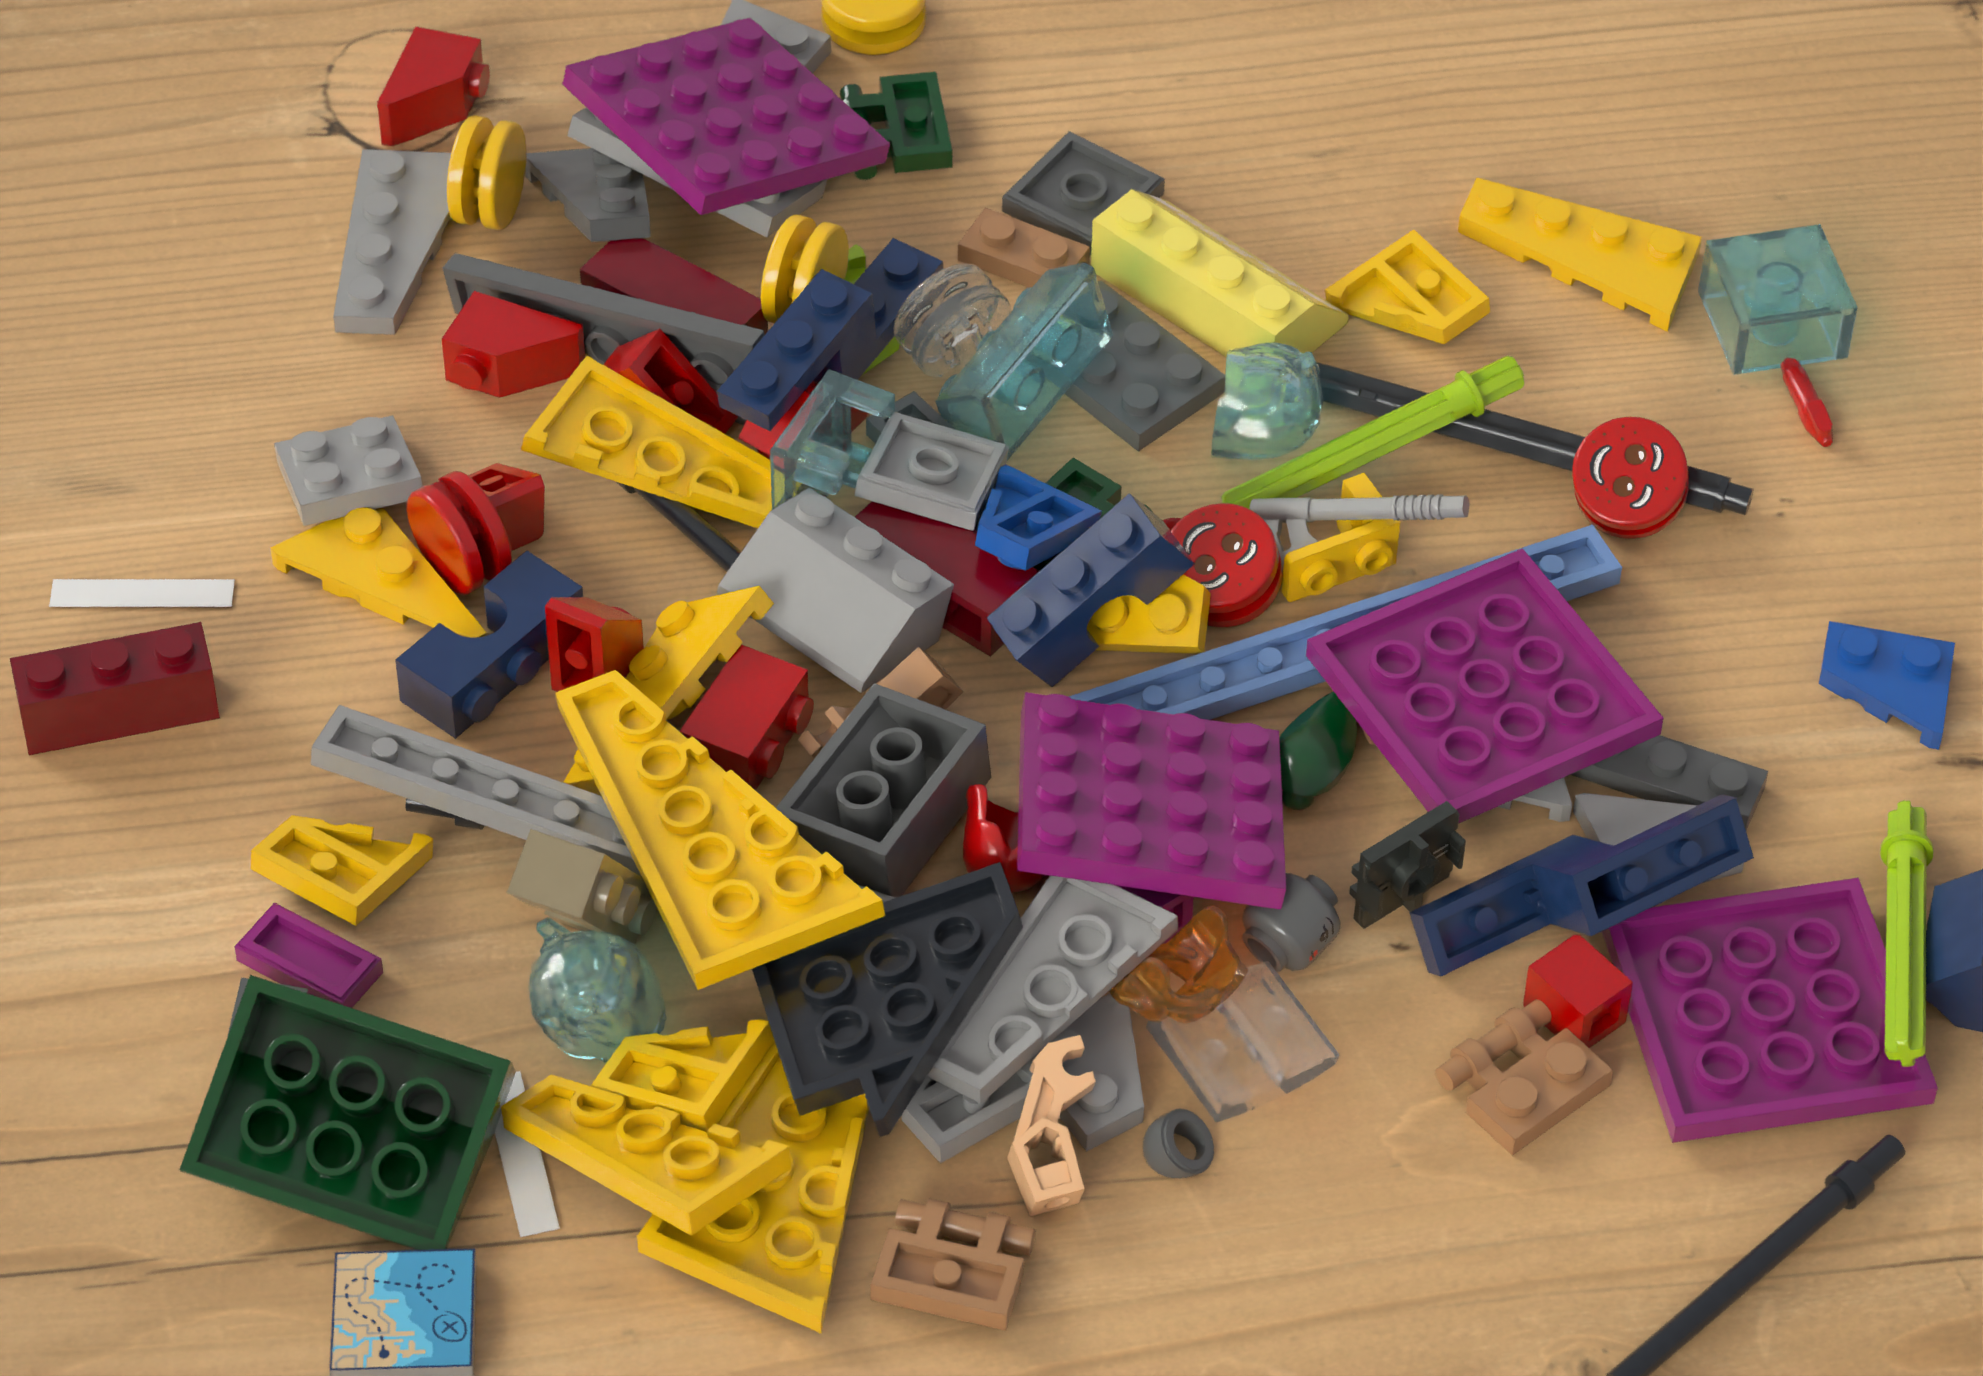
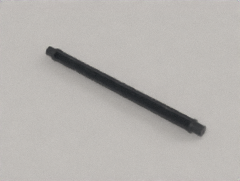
(1512, 435)

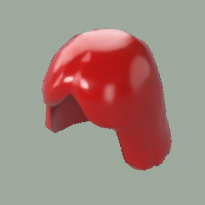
(993, 838)

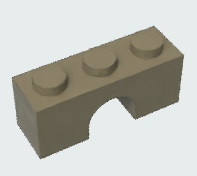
(582, 887)

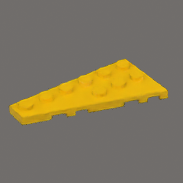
(709, 847)
(787, 1236)

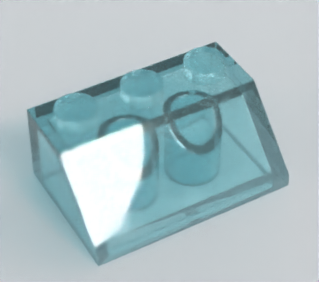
(1029, 358)

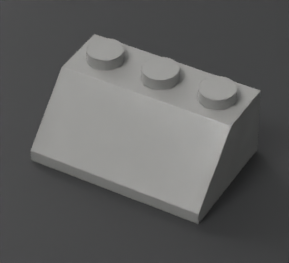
(840, 589)

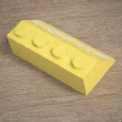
(1205, 279)

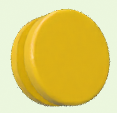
(873, 25)
(486, 172)
(797, 257)

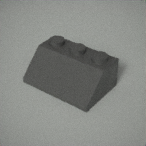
(889, 787)

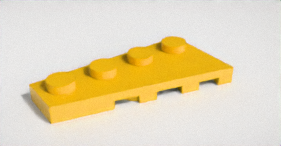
(1613, 253)
(645, 442)
(680, 651)
(646, 1153)

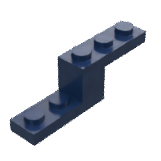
(824, 329)
(1581, 885)

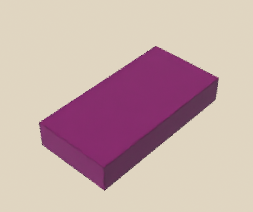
(308, 957)

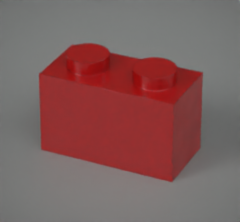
(752, 714)

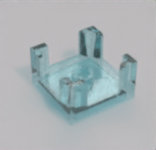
(818, 443)

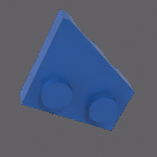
(1030, 520)
(1890, 675)

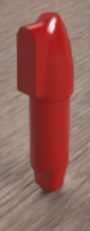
(1809, 406)

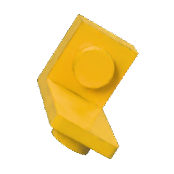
(1358, 550)

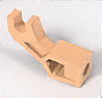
(1048, 1095)

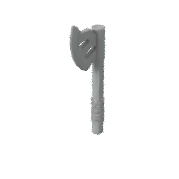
(1301, 511)

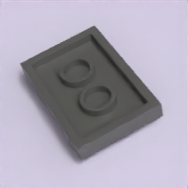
(1143, 377)

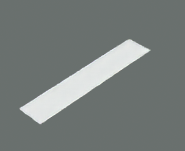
(142, 593)
(525, 1177)

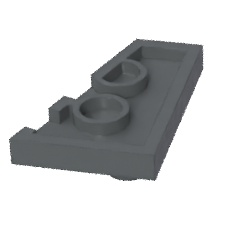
(597, 192)

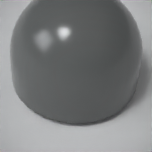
(1161, 1150)

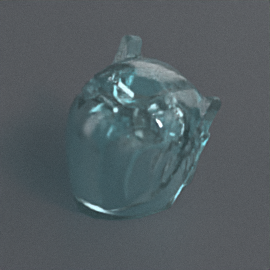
(1268, 402)
(593, 991)

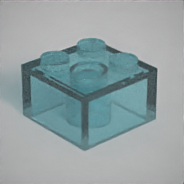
(1777, 298)

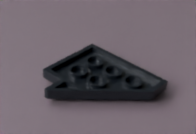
(888, 995)

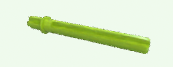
(1385, 434)
(1906, 855)

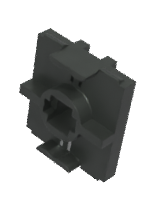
(1407, 865)

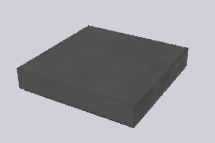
(1075, 186)

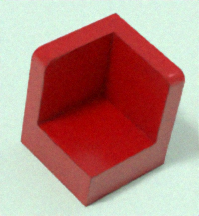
(1579, 990)

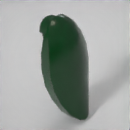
(1316, 751)

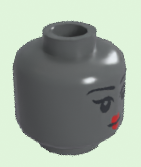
(1296, 932)

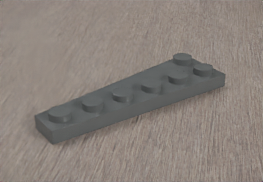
(607, 317)

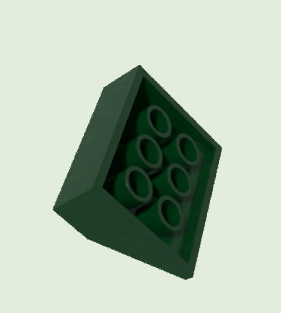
(348, 1116)

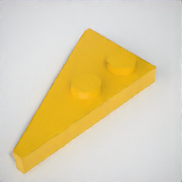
(378, 567)

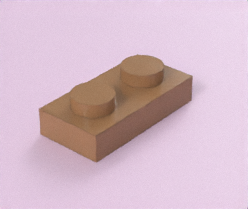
(1017, 248)

